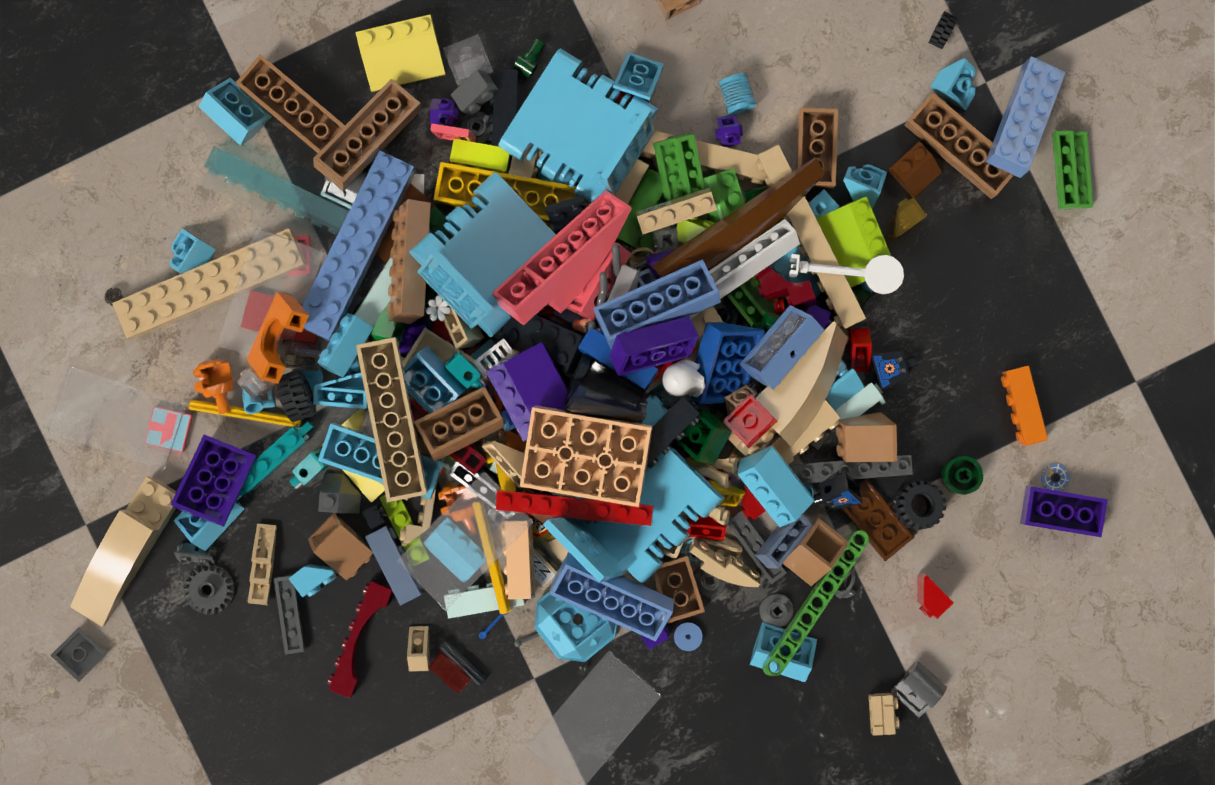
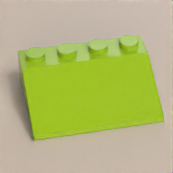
(853, 236)

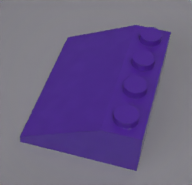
(528, 381)
(213, 480)

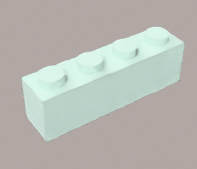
(376, 298)
(478, 600)

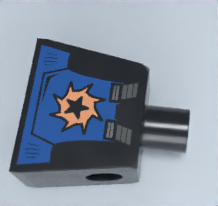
(891, 368)
(839, 492)

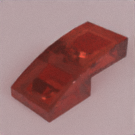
(449, 673)

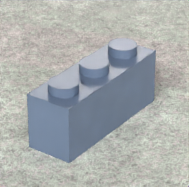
(782, 542)

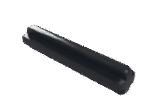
(462, 663)

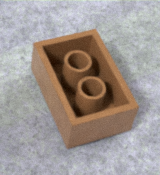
(677, 581)

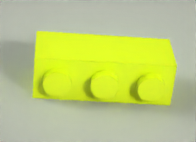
(479, 156)

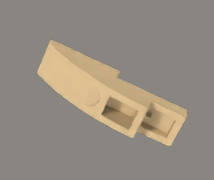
(729, 569)

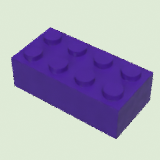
(653, 345)
(1063, 511)

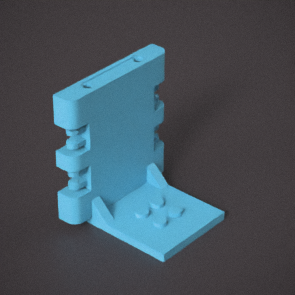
(580, 128)
(482, 252)
(621, 548)

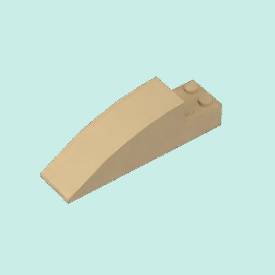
(801, 390)
(124, 550)

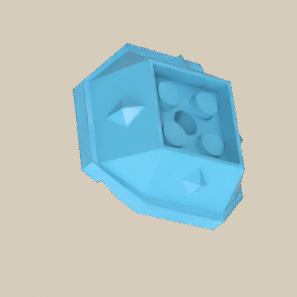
(564, 637)

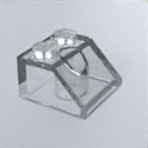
(466, 57)

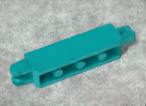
(276, 456)

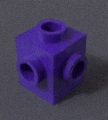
(443, 112)
(728, 131)

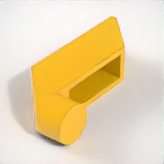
(504, 480)

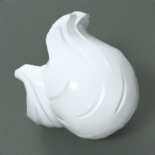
(683, 379)

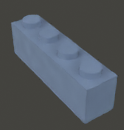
(387, 553)

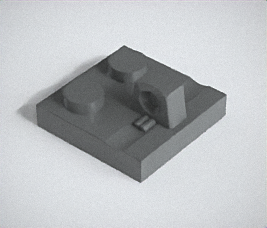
(78, 654)

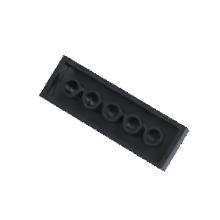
(558, 339)

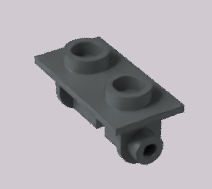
(187, 554)

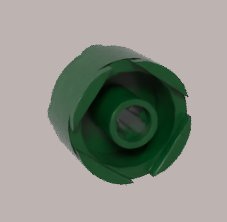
(972, 473)

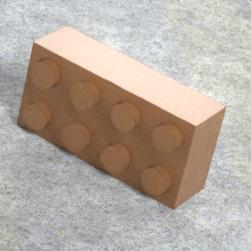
(818, 139)
(459, 424)

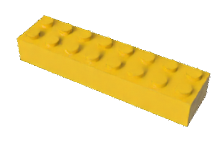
(457, 184)

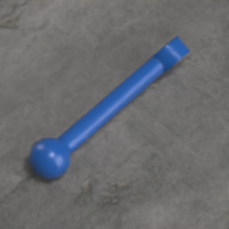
(482, 635)

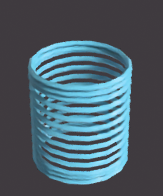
(745, 105)

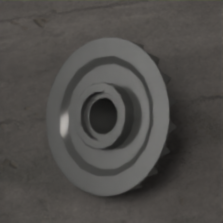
(221, 585)

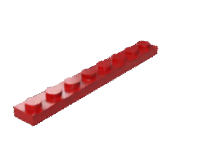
(573, 507)

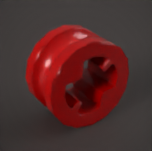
(779, 306)

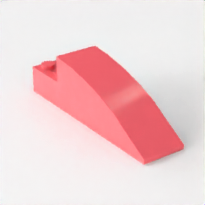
(566, 262)

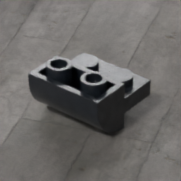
(564, 212)

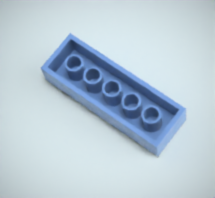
(1025, 117)
(659, 301)
(614, 599)

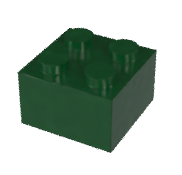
(705, 438)

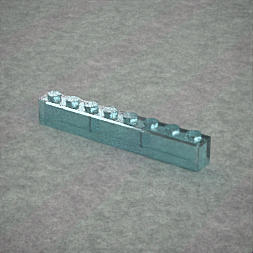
(276, 189)

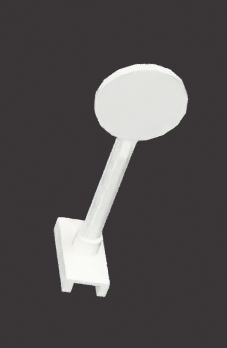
(881, 274)

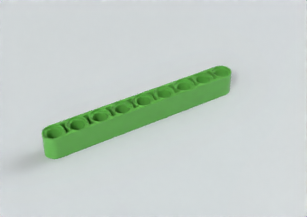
(807, 607)

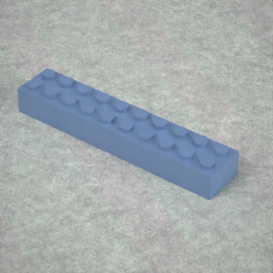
(356, 244)

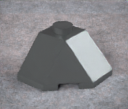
(338, 495)

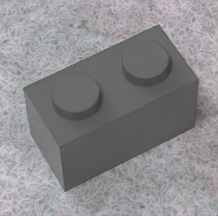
(474, 92)

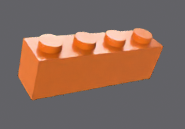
(1024, 405)

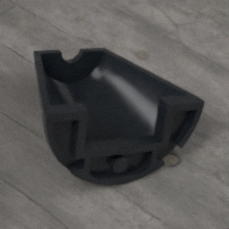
(603, 393)

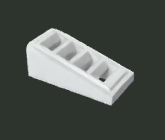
(505, 345)

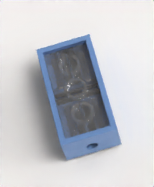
(782, 347)

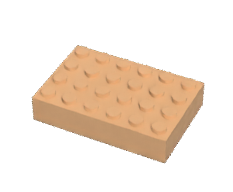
(586, 456)

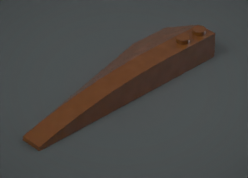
(744, 223)

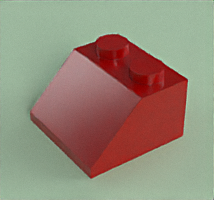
(931, 597)

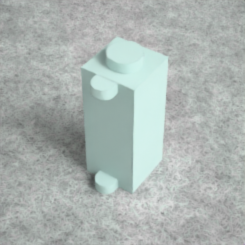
(861, 401)

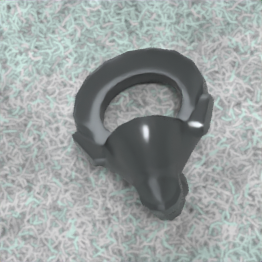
(846, 592)

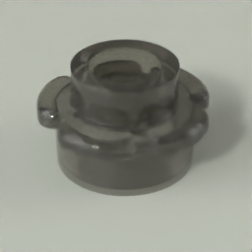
(109, 295)

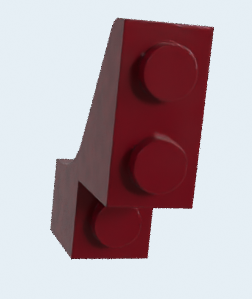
(774, 286)

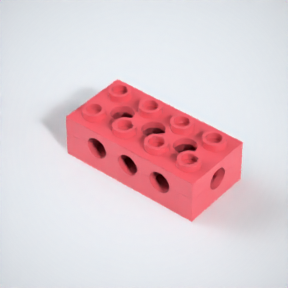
(587, 298)

